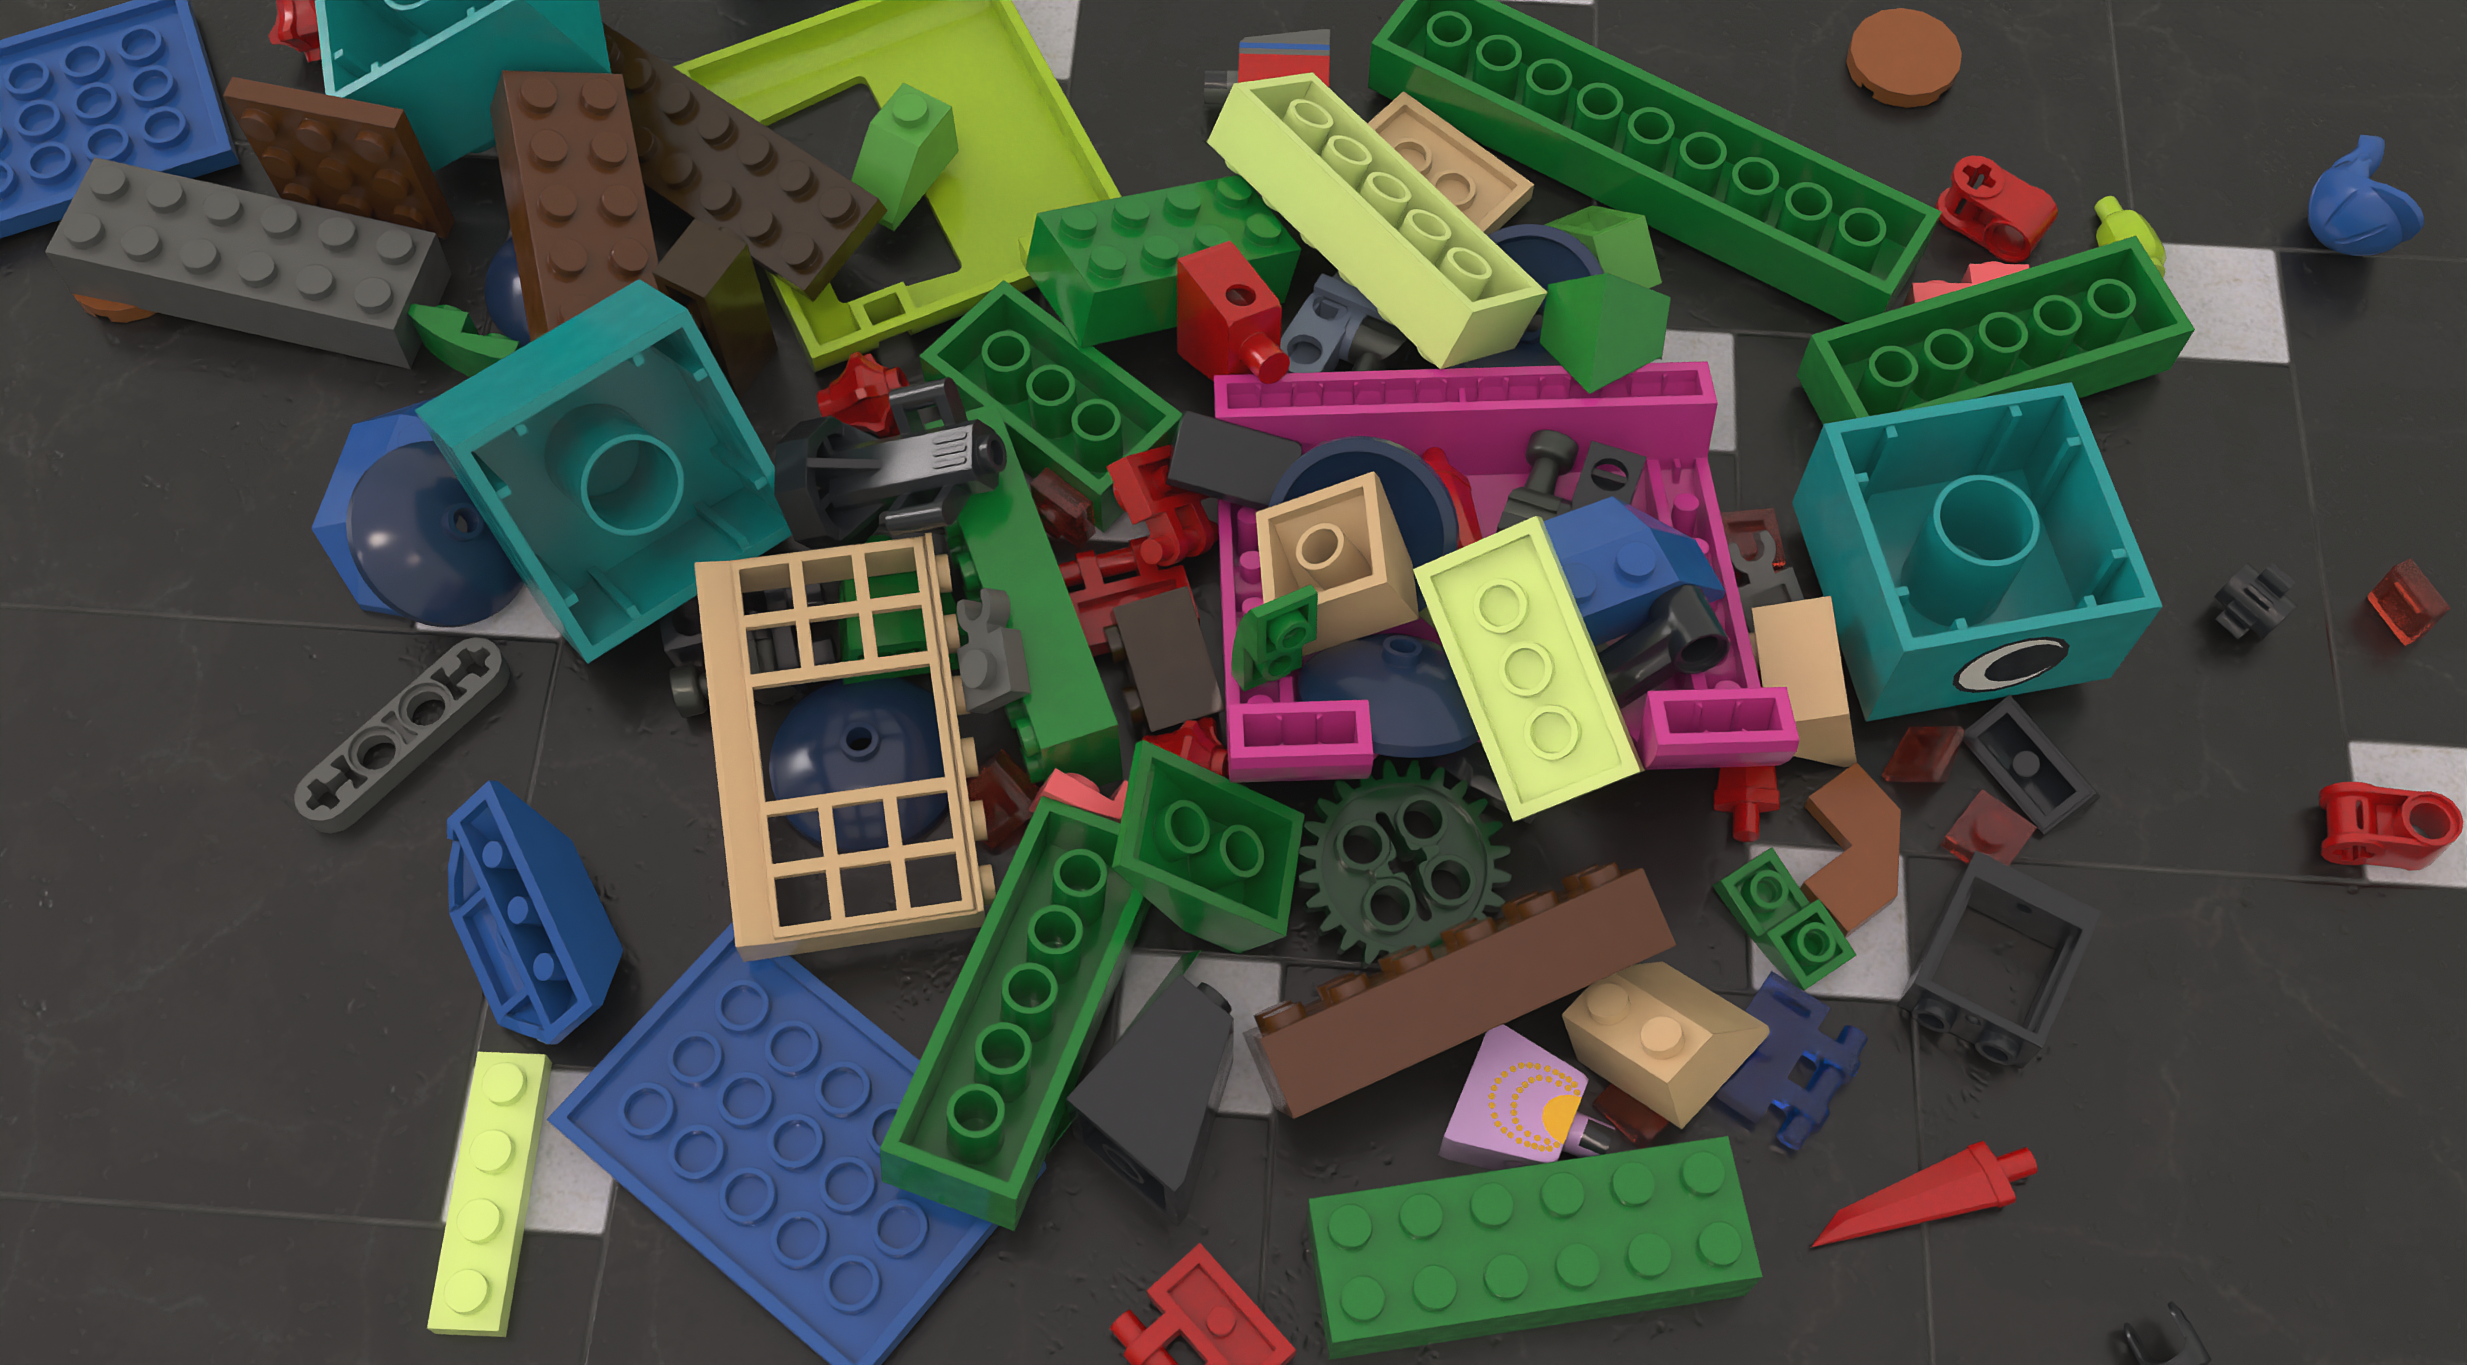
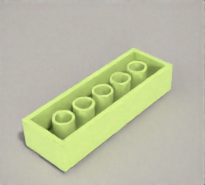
(1376, 219)

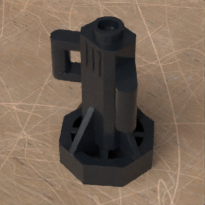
(840, 479)

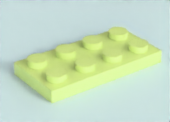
(1528, 669)

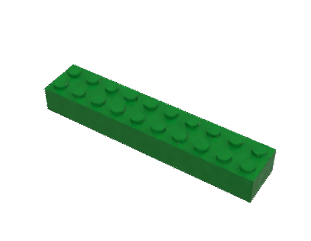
(1656, 153)

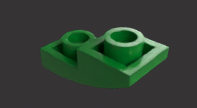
(455, 340)
(1272, 638)
(1781, 921)

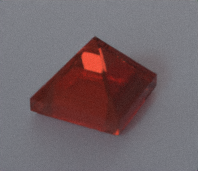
(1925, 754)

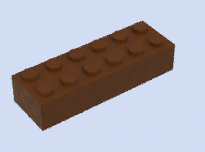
(571, 191)
(1458, 989)

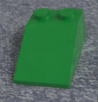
(1208, 850)

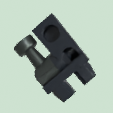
(1554, 455)
(768, 648)

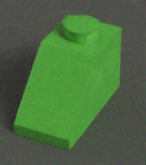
(905, 151)
(1616, 240)

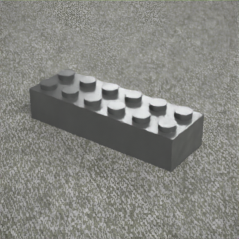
(248, 262)

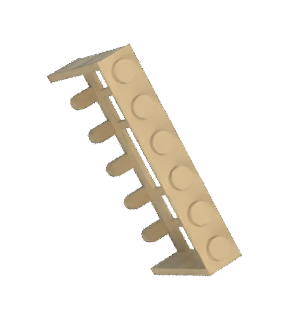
(739, 757)

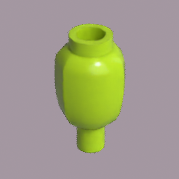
(2122, 224)

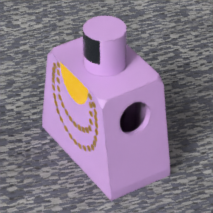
(1521, 1108)

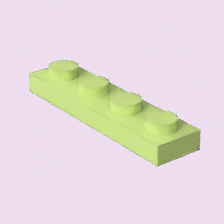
(490, 1195)

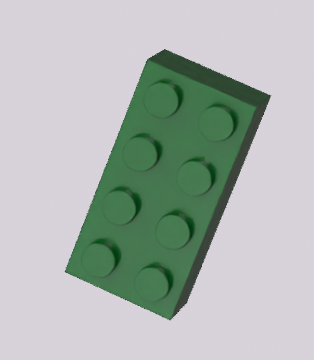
(1115, 259)
(1057, 400)

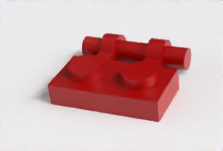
(1171, 513)
(1098, 599)
(1208, 1313)

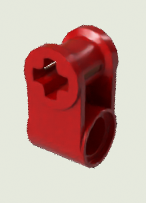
(1999, 215)
(2375, 825)

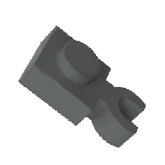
(1761, 583)
(994, 659)

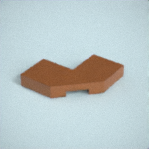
(1868, 830)

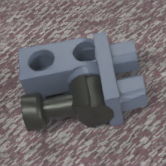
(1345, 326)

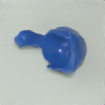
(2357, 213)

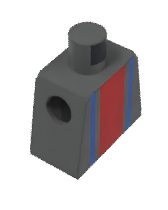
(1272, 58)

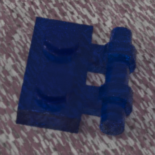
(1793, 1030)

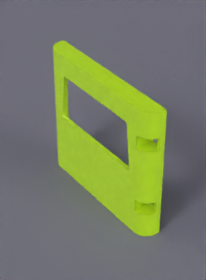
(1013, 134)

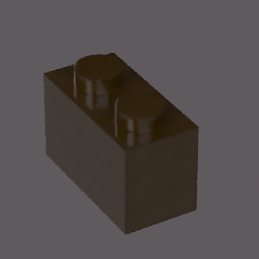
(1163, 661)

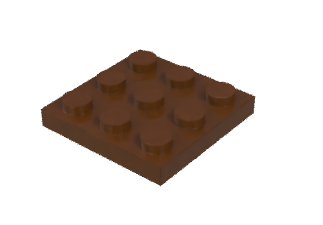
(340, 154)

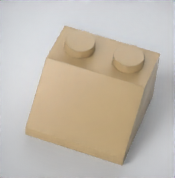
(1348, 551)
(1800, 650)
(1661, 1037)

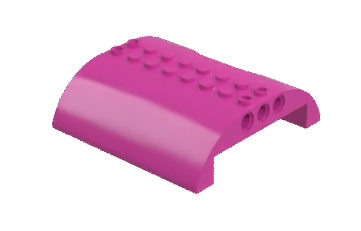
(1484, 428)

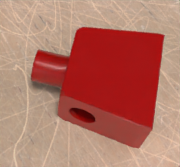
(1228, 316)

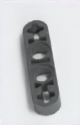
(395, 726)

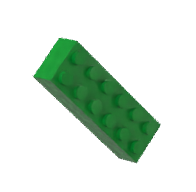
(2072, 320)
(1005, 547)
(1018, 1021)
(1530, 1247)

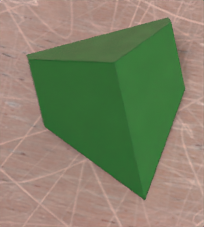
(1603, 327)

